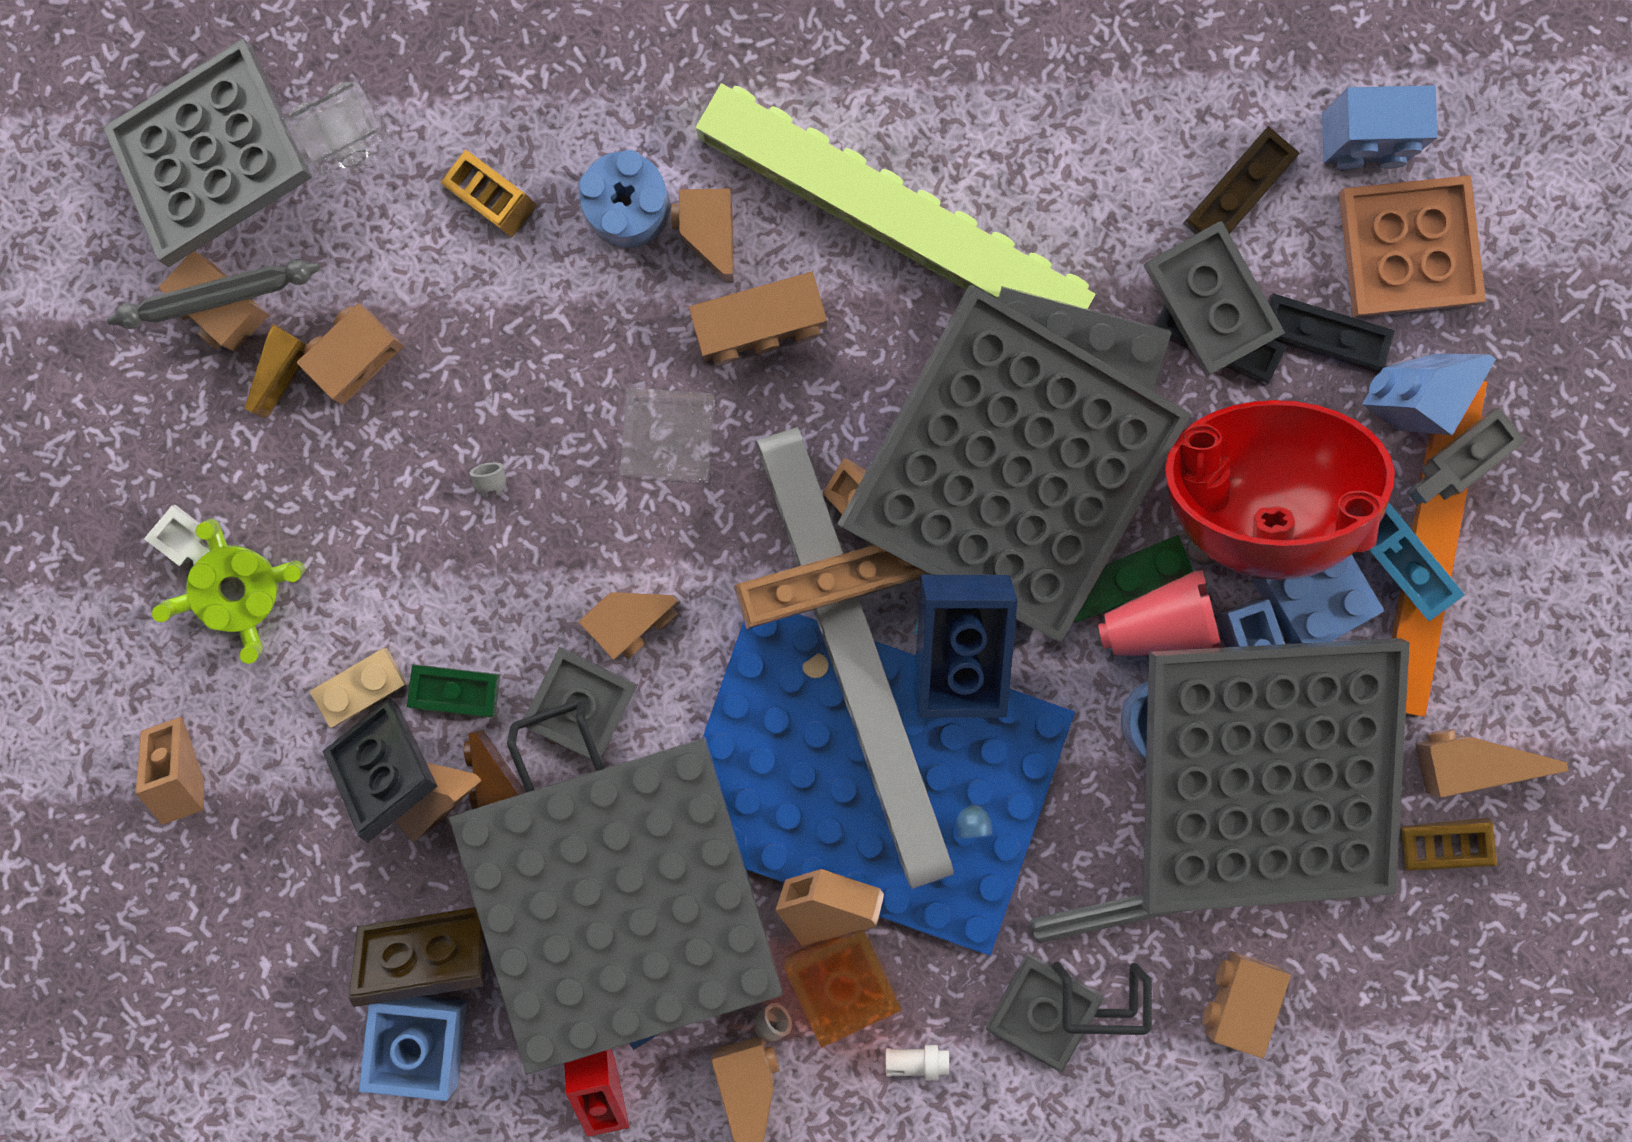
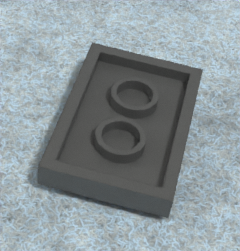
(1213, 298)

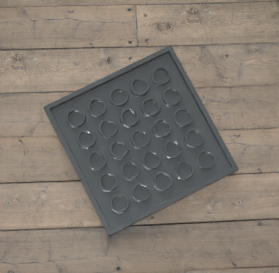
(1015, 462)
(1273, 773)
(616, 906)

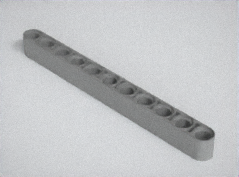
(857, 667)

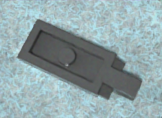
(1467, 457)

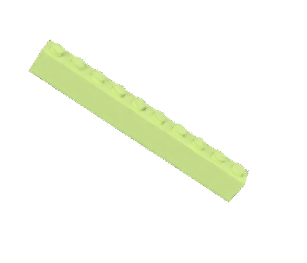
(877, 201)

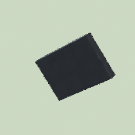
(379, 770)

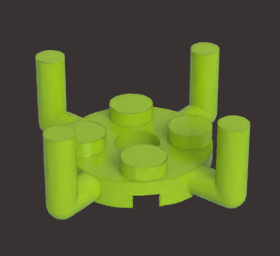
(213, 607)

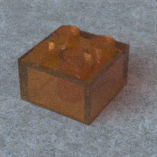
(842, 985)

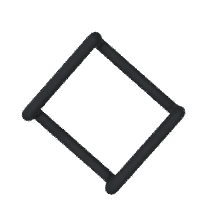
(580, 706)
(1134, 973)

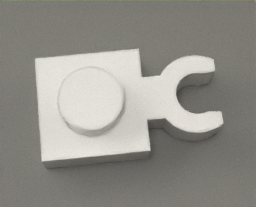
(176, 537)

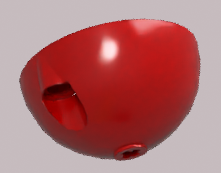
(1290, 491)

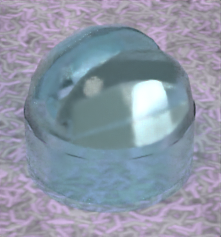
(973, 823)

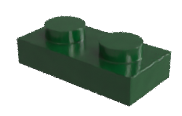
(453, 690)

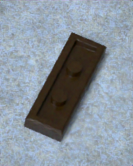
(1244, 183)

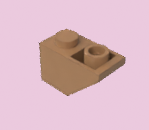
(625, 618)
(827, 906)

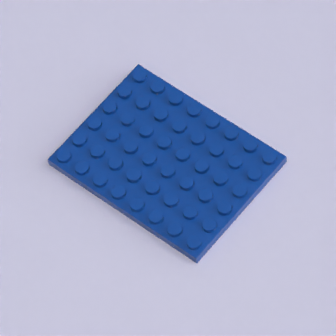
(810, 804)

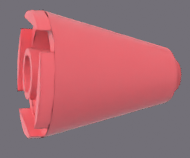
(1163, 620)

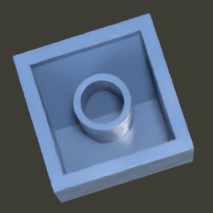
(1428, 391)

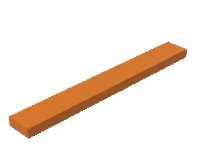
(1438, 528)

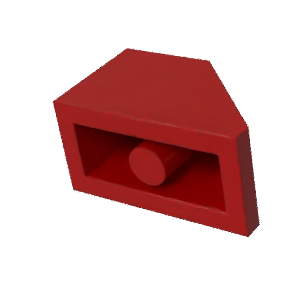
(596, 1093)

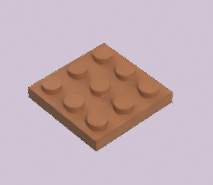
(1412, 246)

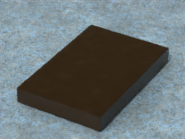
(417, 957)

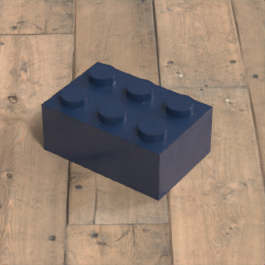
(964, 645)

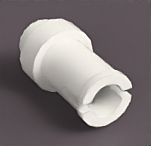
(917, 1062)

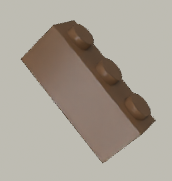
(759, 318)

